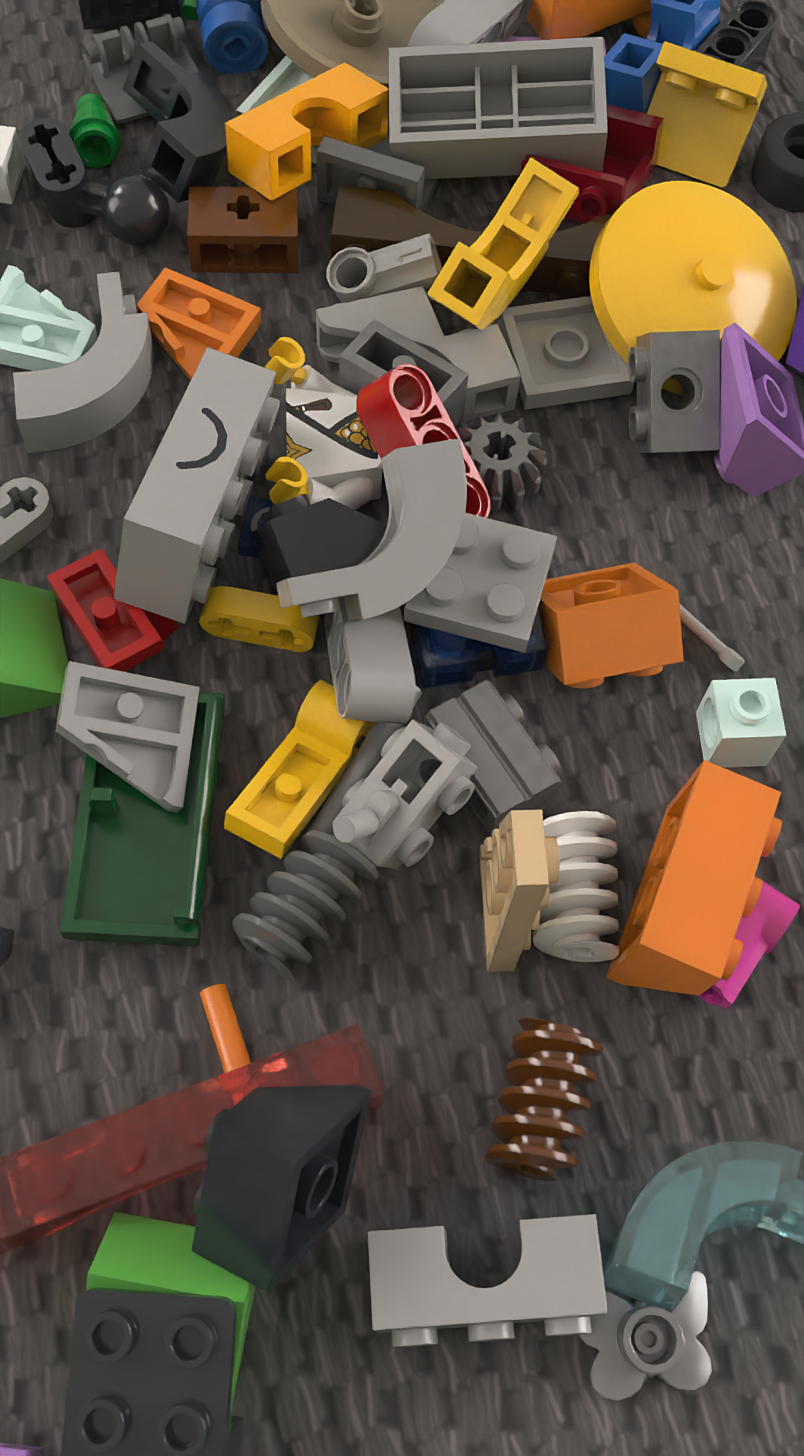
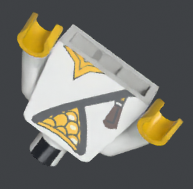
(325, 438)

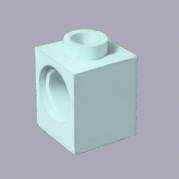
(740, 722)

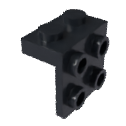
(151, 1375)

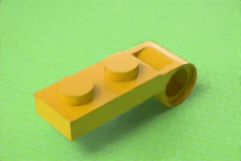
(297, 774)

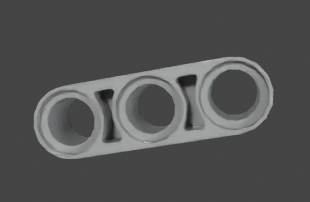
(470, 22)
(370, 666)

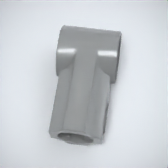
(384, 270)

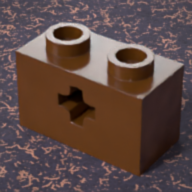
(242, 231)

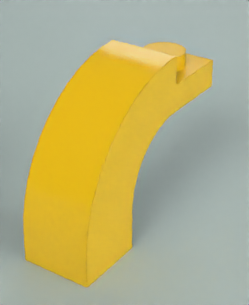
(489, 274)

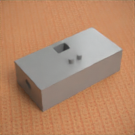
(496, 102)

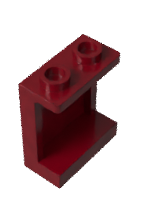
(628, 163)

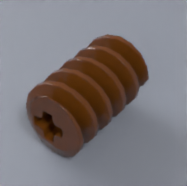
(542, 1099)

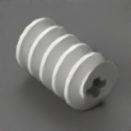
(572, 922)

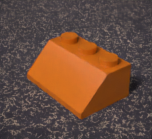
(698, 884)

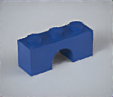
(631, 62)

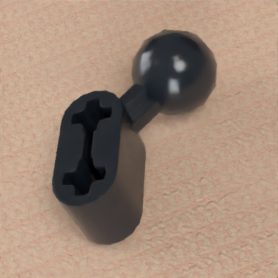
(130, 207)

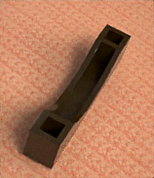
(382, 218)

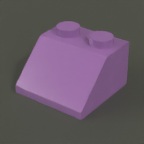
(757, 417)

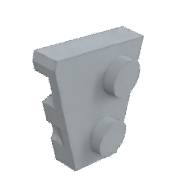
(132, 727)

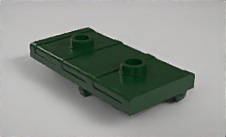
(135, 864)

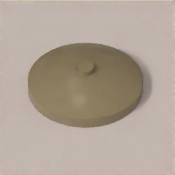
(332, 32)

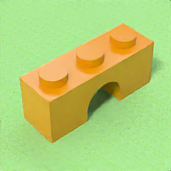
(274, 140)

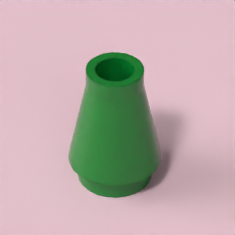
(94, 132)

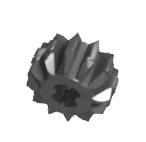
(505, 459)

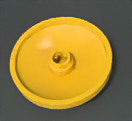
(690, 263)

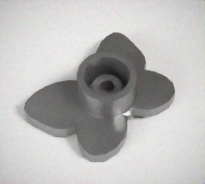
(649, 1342)

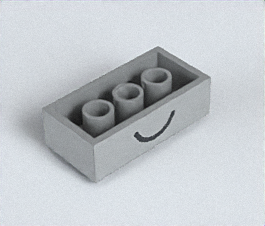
(196, 487)

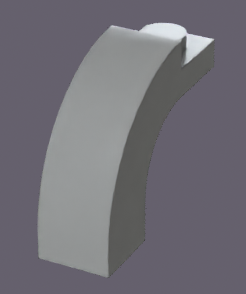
(96, 390)
(424, 522)

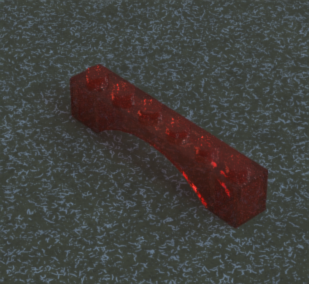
(156, 1141)

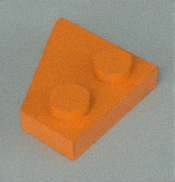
(194, 316)

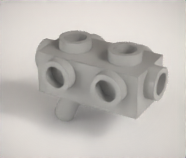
(396, 804)

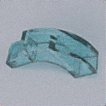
(693, 1198)

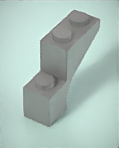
(480, 353)

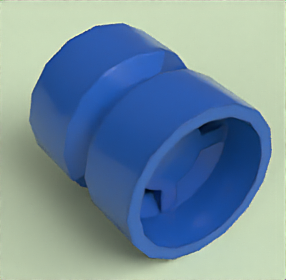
(232, 34)

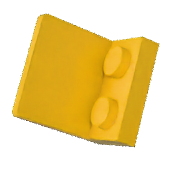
(705, 113)

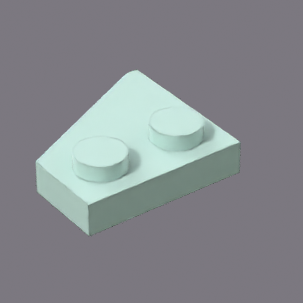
(38, 328)

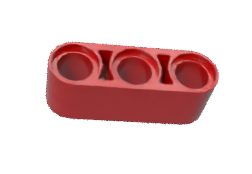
(405, 412)

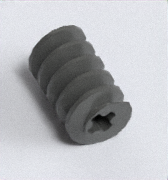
(301, 899)

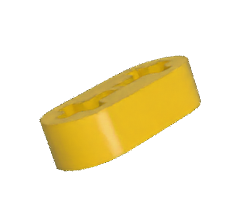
(257, 619)

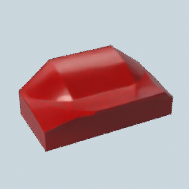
(110, 630)

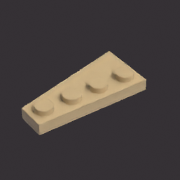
(515, 885)

